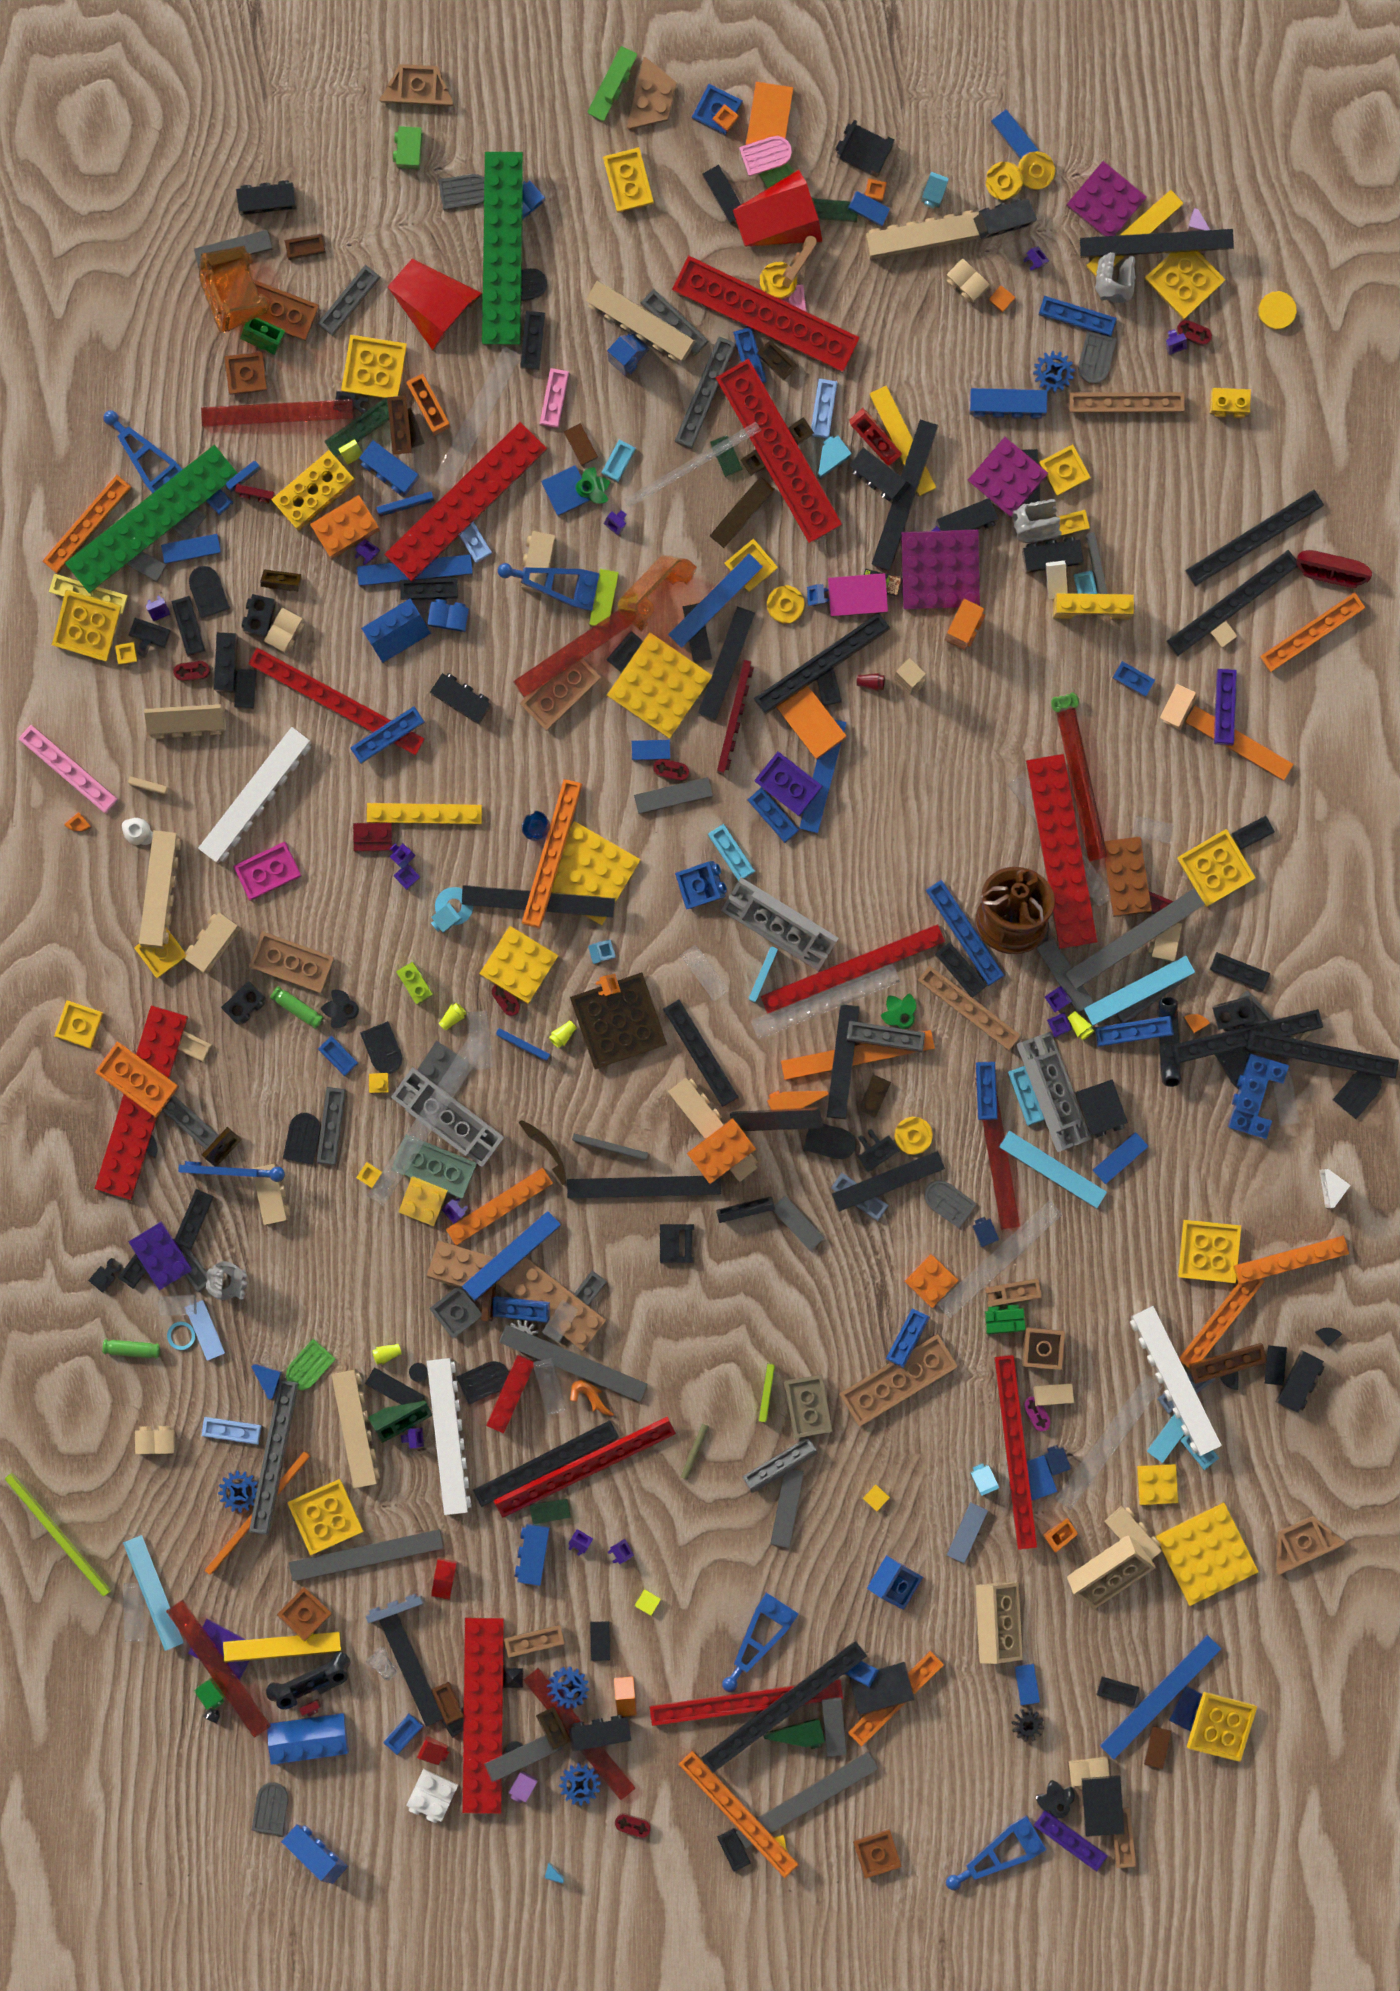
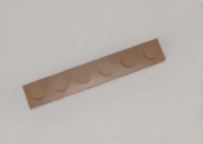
(1127, 402)
(969, 1008)

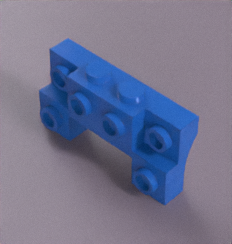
(1251, 1093)

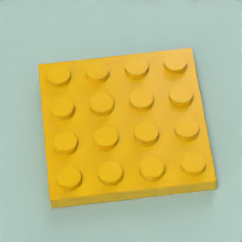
(659, 685)
(593, 867)
(1206, 1554)

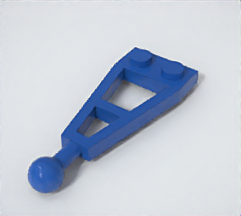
(111, 418)
(584, 590)
(276, 1174)
(776, 1611)
(1026, 1836)

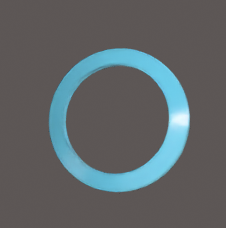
(170, 1340)

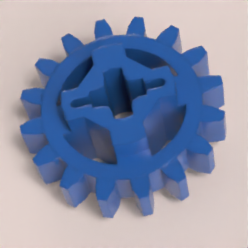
(1064, 366)
(246, 1497)
(569, 1679)
(573, 1778)

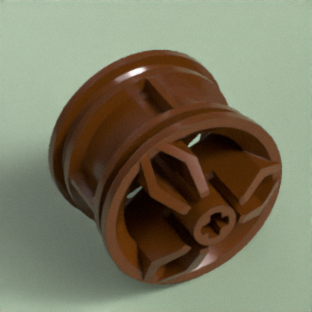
(1022, 923)

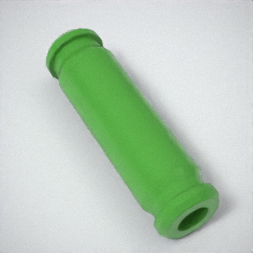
(296, 1007)
(131, 1349)

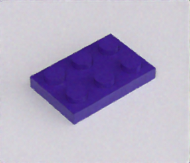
(788, 783)
(160, 1255)
(219, 1635)

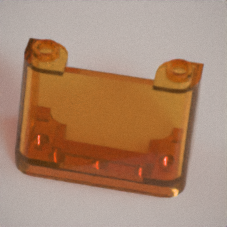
(230, 287)
(635, 602)

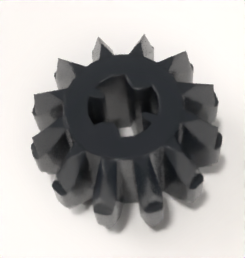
(1027, 1717)

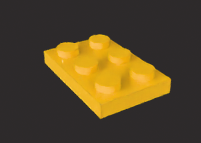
(628, 180)

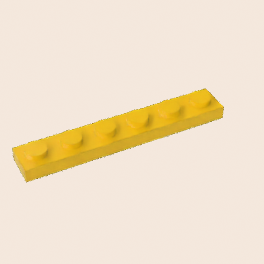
(424, 813)

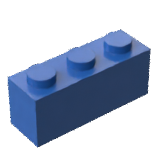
(388, 468)
(532, 1554)

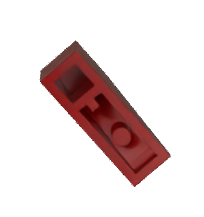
(875, 436)

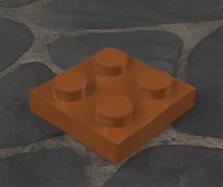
(245, 373)
(304, 1614)
(877, 1853)

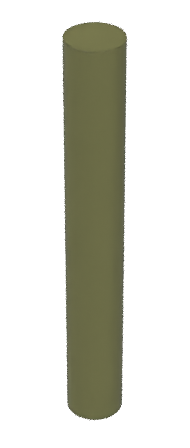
(694, 1451)

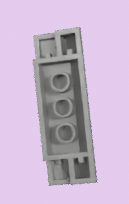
(779, 924)
(1054, 1091)
(456, 1125)

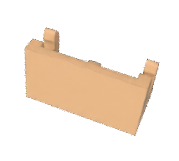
(1178, 706)

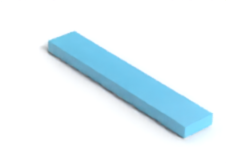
(1139, 990)
(1052, 1169)
(152, 1592)

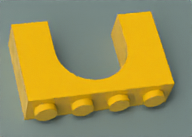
(1116, 605)

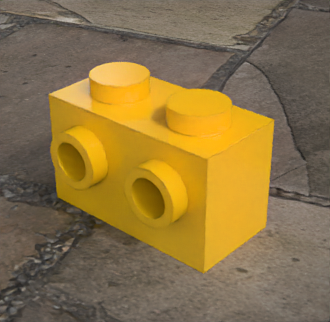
(1230, 402)

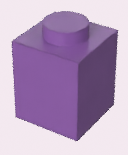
(522, 1787)

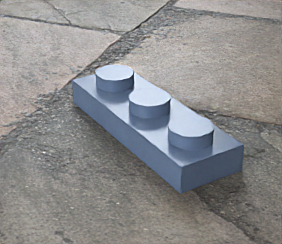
(394, 1607)

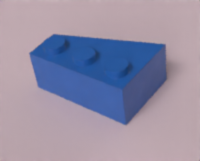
(626, 353)
(314, 1854)

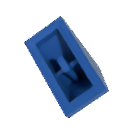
(268, 1379)

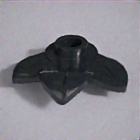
(337, 1008)
(1054, 1797)

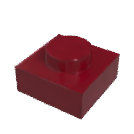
(310, 1708)

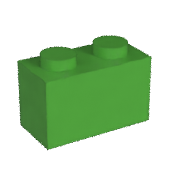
(408, 147)

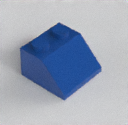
(894, 1582)

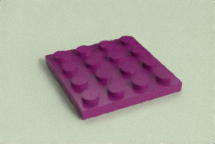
(940, 568)

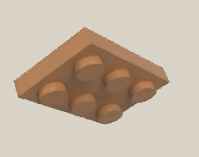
(455, 1264)

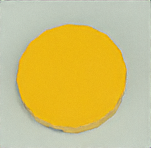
(1037, 170)
(1004, 180)
(772, 279)
(1277, 310)
(785, 604)
(913, 1135)

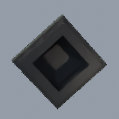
(513, 1677)

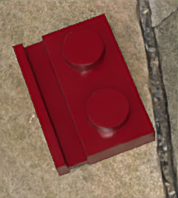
(372, 836)

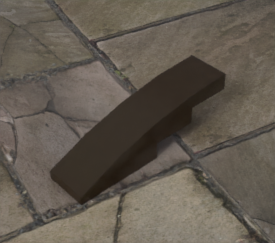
(741, 512)

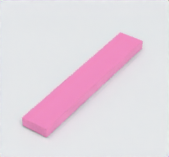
(68, 769)

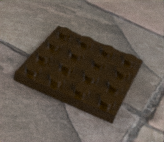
(619, 1023)

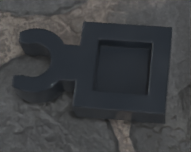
(356, 403)
(103, 1277)

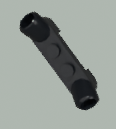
(1169, 1070)
(287, 1694)

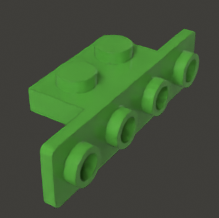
(611, 85)

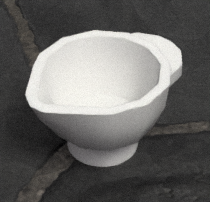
(137, 831)

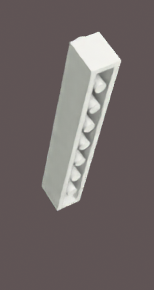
(254, 795)
(1175, 1381)
(448, 1436)

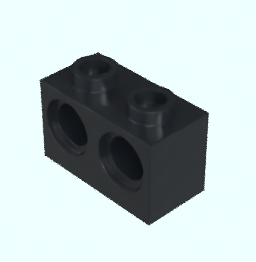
(264, 616)
(240, 999)
(1233, 1008)

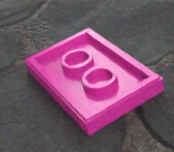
(857, 594)
(267, 871)

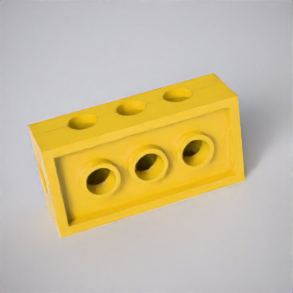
(313, 477)

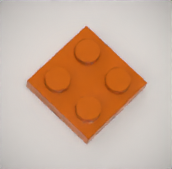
(931, 1280)

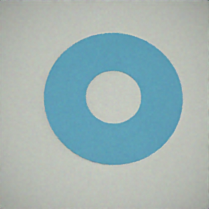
(453, 893)

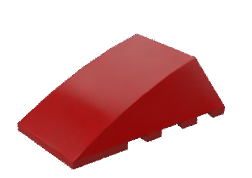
(779, 214)
(431, 299)

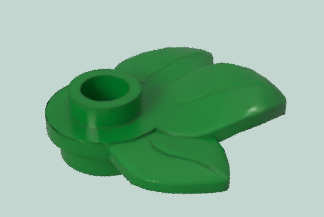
(595, 486)
(897, 1009)

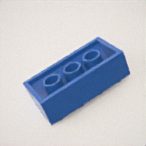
(307, 1738)

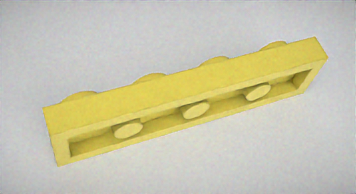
(61, 584)

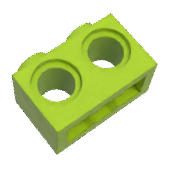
(414, 983)

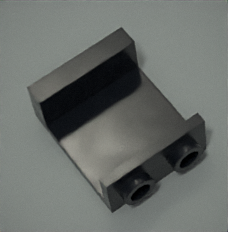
(864, 149)
(1102, 1108)

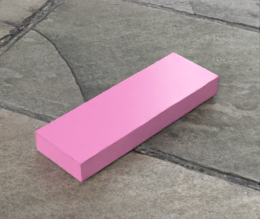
(554, 398)

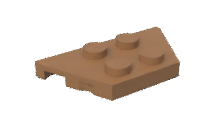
(417, 86)
(652, 96)
(1303, 1543)

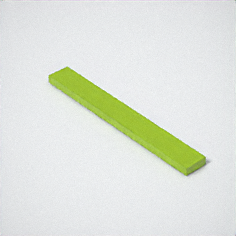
(57, 1534)

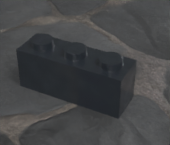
(266, 198)
(1004, 218)
(879, 475)
(970, 518)
(1036, 556)
(225, 662)
(461, 697)
(1300, 1381)
(599, 1733)

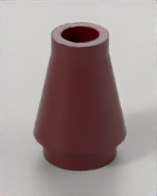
(871, 681)

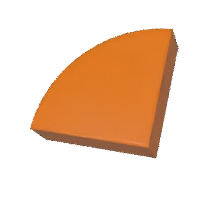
(77, 823)
(1196, 1022)

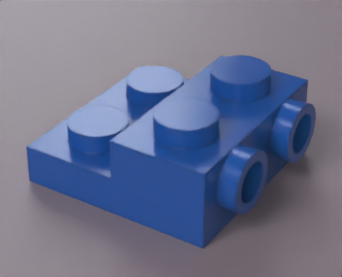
(701, 884)

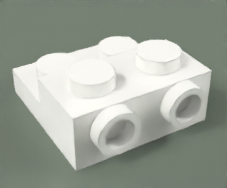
(431, 1796)

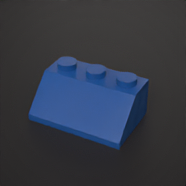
(396, 630)

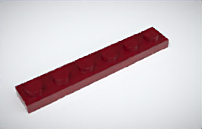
(737, 709)

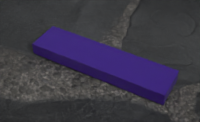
(1225, 707)
(1070, 1840)

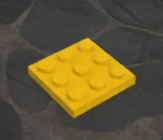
(1184, 281)
(373, 367)
(86, 625)
(1216, 867)
(518, 965)
(1209, 1251)
(325, 1516)
(1221, 1726)

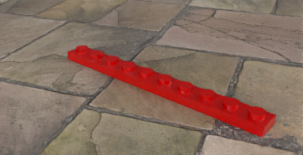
(329, 697)
(852, 968)
(1015, 1452)
(584, 1467)
(729, 1704)

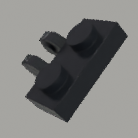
(877, 1153)

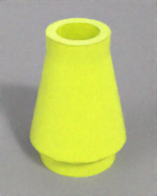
(453, 1015)
(1081, 1027)
(561, 1035)
(386, 1353)

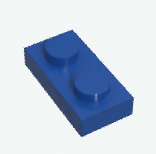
(1133, 679)

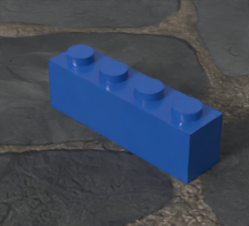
(1008, 402)

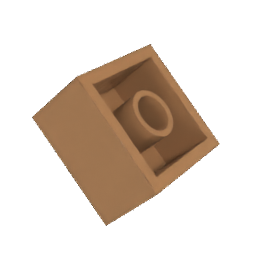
(1043, 1348)

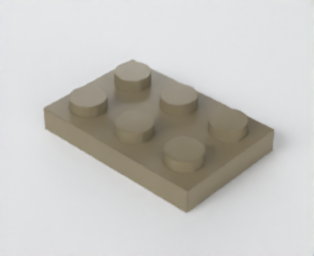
(808, 1406)

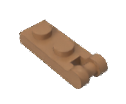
(799, 260)
(1014, 1292)

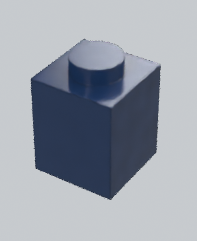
(985, 1231)
(1057, 1460)

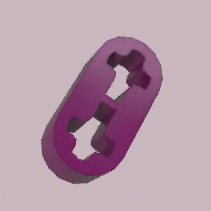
(1033, 1416)

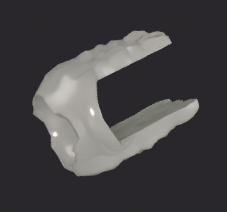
(1107, 288)
(1037, 521)
(215, 1280)

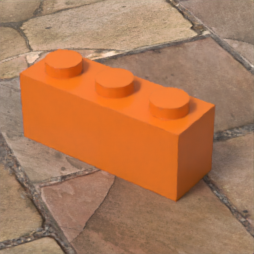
(428, 404)

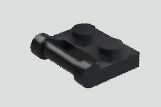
(670, 1243)

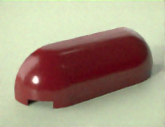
(1333, 569)

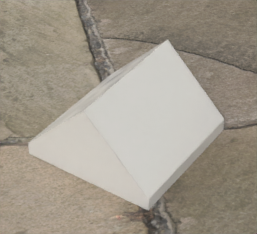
(1332, 1187)

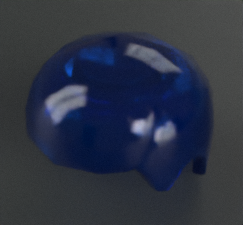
(535, 826)

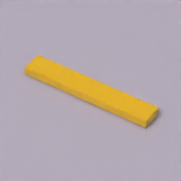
(1146, 223)
(898, 432)
(281, 1647)

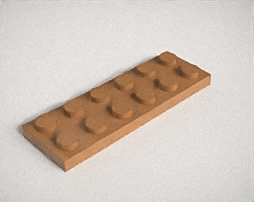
(532, 1283)
(894, 1384)

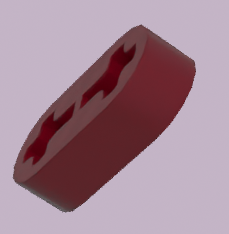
(1192, 337)
(191, 666)
(669, 774)
(502, 1003)
(631, 1829)

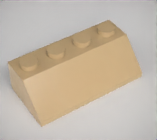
(185, 720)
(1110, 1572)
(999, 1622)

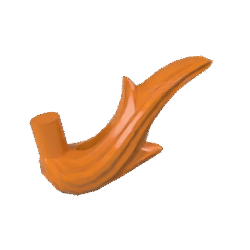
(592, 1394)

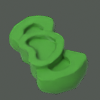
(1060, 702)

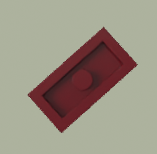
(247, 492)

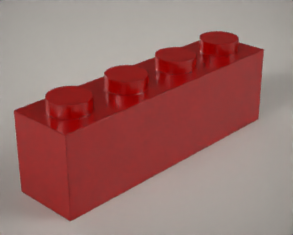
(510, 1393)

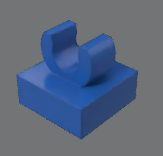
(816, 594)

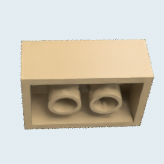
(212, 942)

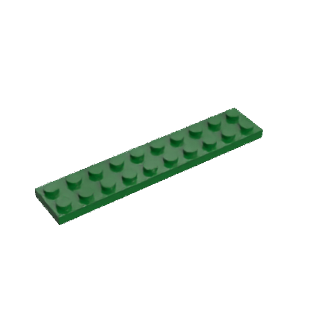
(502, 248)
(151, 519)

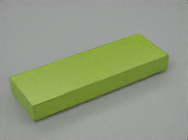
(604, 596)
(766, 1392)

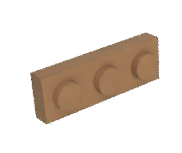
(534, 1641)
(1124, 1843)

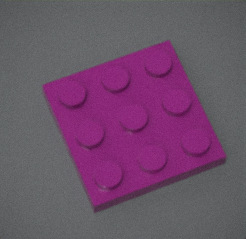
(1106, 200)
(1007, 476)

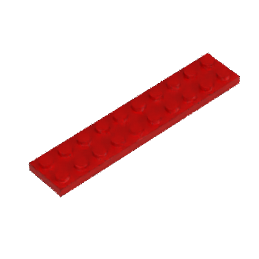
(765, 314)
(779, 451)
(465, 501)
(1061, 850)
(133, 1123)
(482, 1713)

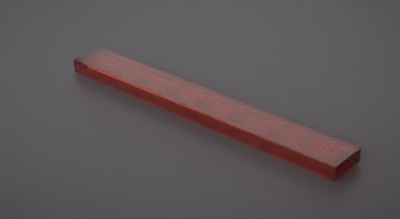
(277, 413)
(571, 653)
(1082, 784)
(1000, 1172)
(217, 1668)
(596, 1756)

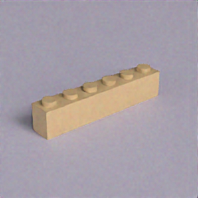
(921, 235)
(640, 320)
(158, 889)
(706, 1120)
(354, 1428)

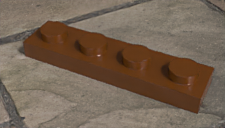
(1227, 1363)

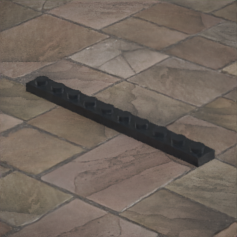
(784, 1706)

